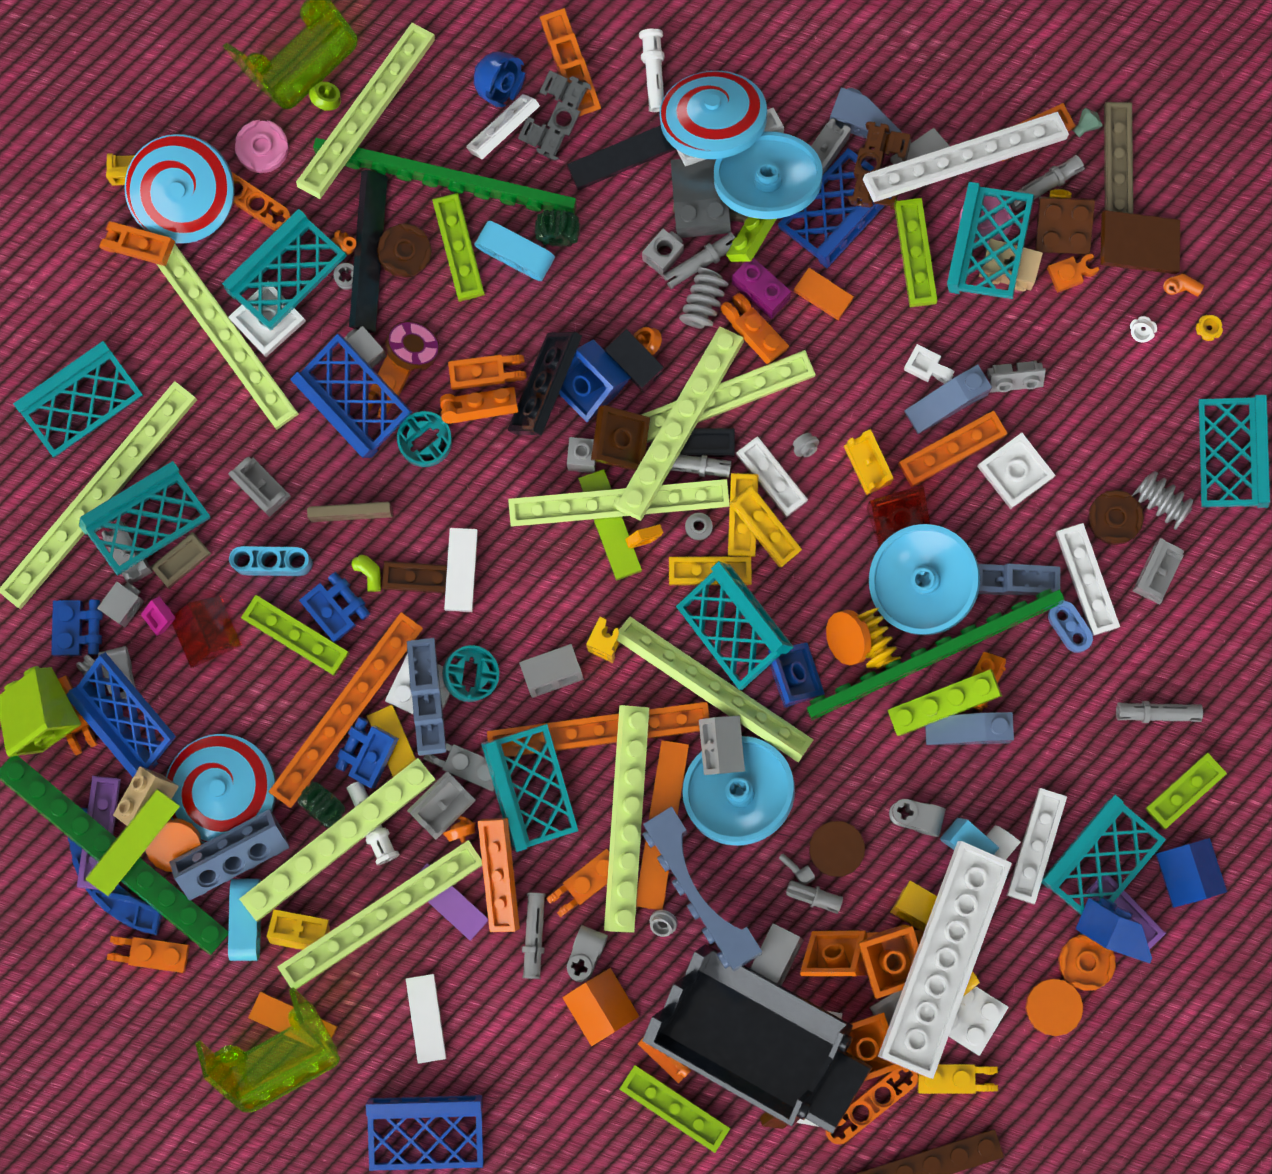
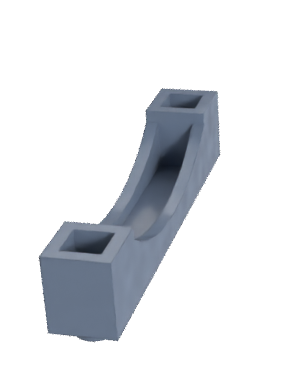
(736, 945)

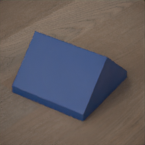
(796, 676)
(1191, 873)

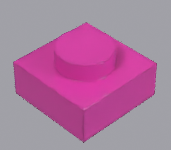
(158, 616)

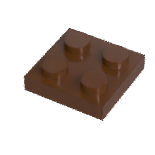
(1064, 225)
(620, 438)

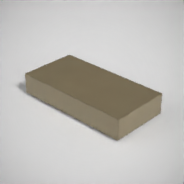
(180, 560)

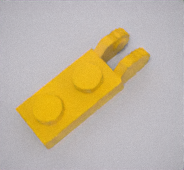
(956, 1080)

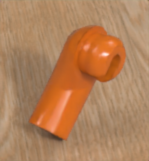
(344, 242)
(1182, 283)

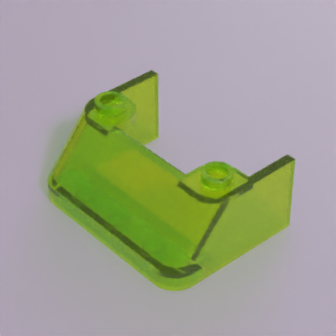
(305, 59)
(274, 1066)

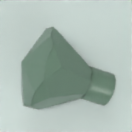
(1088, 121)

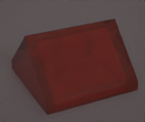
(897, 512)
(205, 630)

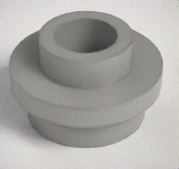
(805, 445)
(695, 534)
(663, 923)

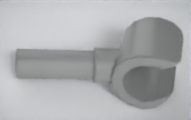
(804, 875)

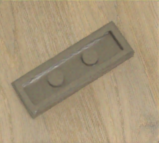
(350, 512)

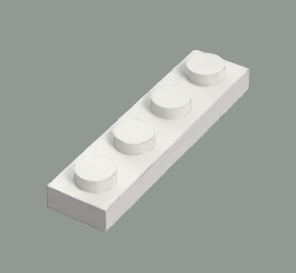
(1087, 579)
(1036, 846)

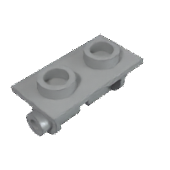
(1028, 376)

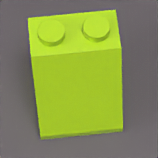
(35, 713)

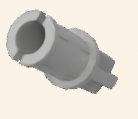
(814, 896)

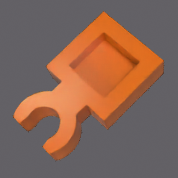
(1069, 273)

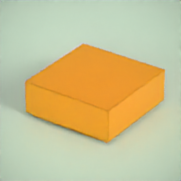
(644, 536)

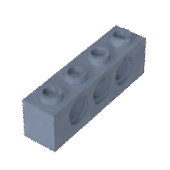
(229, 855)

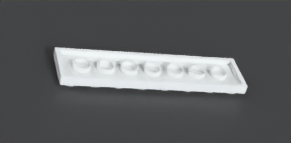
(945, 959)

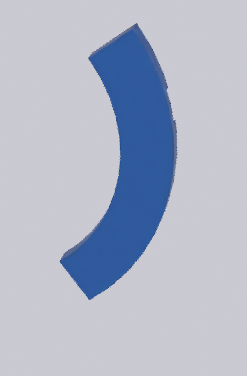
(120, 902)

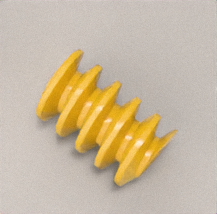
(879, 652)

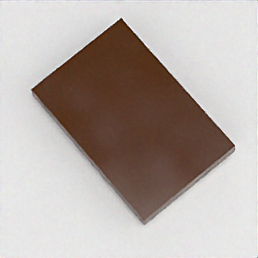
(1140, 242)

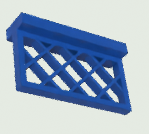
(847, 230)
(335, 412)
(111, 724)
(425, 1108)

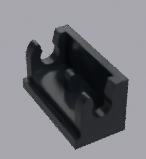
(635, 360)

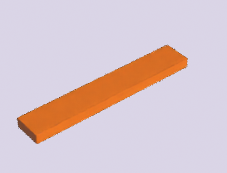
(665, 794)

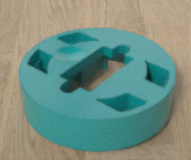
(416, 429)
(483, 675)

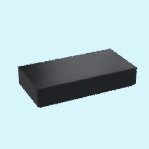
(710, 442)

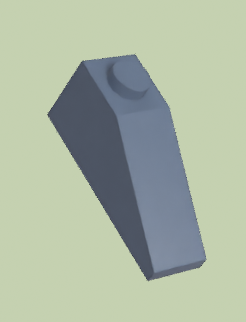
(856, 110)
(949, 399)
(972, 729)

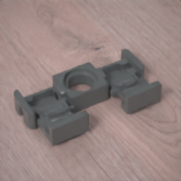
(551, 138)

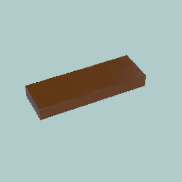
(414, 577)

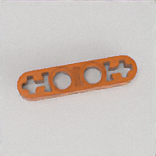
(250, 193)
(874, 1108)

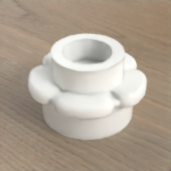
(1140, 334)

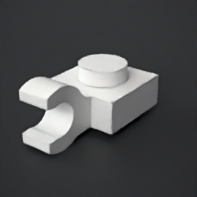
(925, 364)

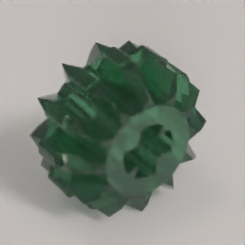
(557, 228)
(321, 804)

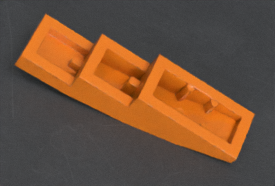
(568, 55)

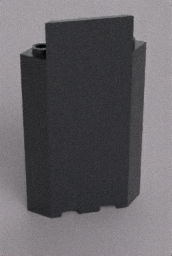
(759, 1042)

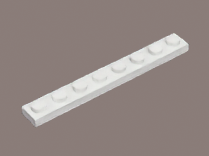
(965, 156)

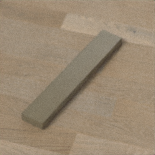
(1118, 157)

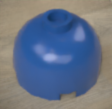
(499, 78)

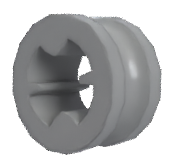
(337, 275)
(85, 665)

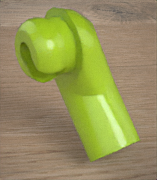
(370, 569)

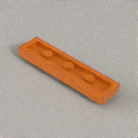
(952, 448)
(498, 875)

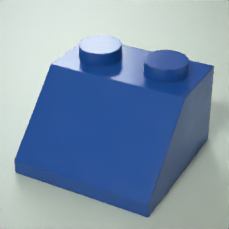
(592, 380)
(1114, 929)

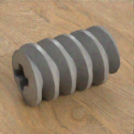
(703, 298)
(1164, 499)

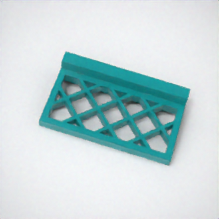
(966, 242)
(264, 259)
(65, 379)
(1258, 452)
(132, 498)
(754, 614)
(506, 794)
(1086, 840)

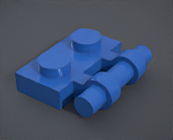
(328, 613)
(67, 628)
(372, 756)

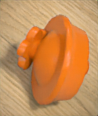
(649, 338)
(460, 830)

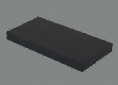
(544, 383)

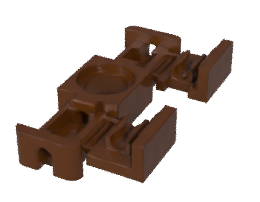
(883, 143)

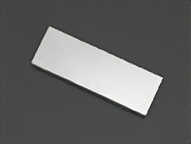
(502, 126)
(772, 477)
(461, 570)
(426, 1018)

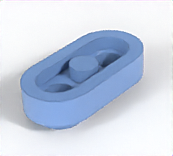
(1071, 626)

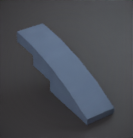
(1018, 579)
(426, 696)

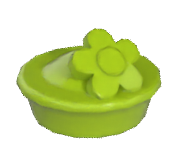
(325, 96)

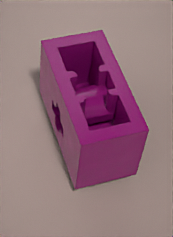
(761, 287)

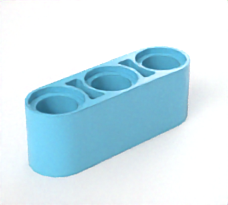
(514, 250)
(258, 555)
(244, 931)

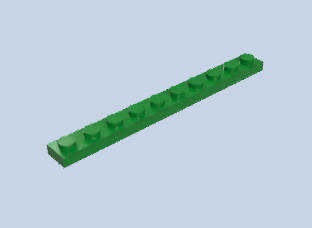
(457, 181)
(945, 648)
(97, 840)

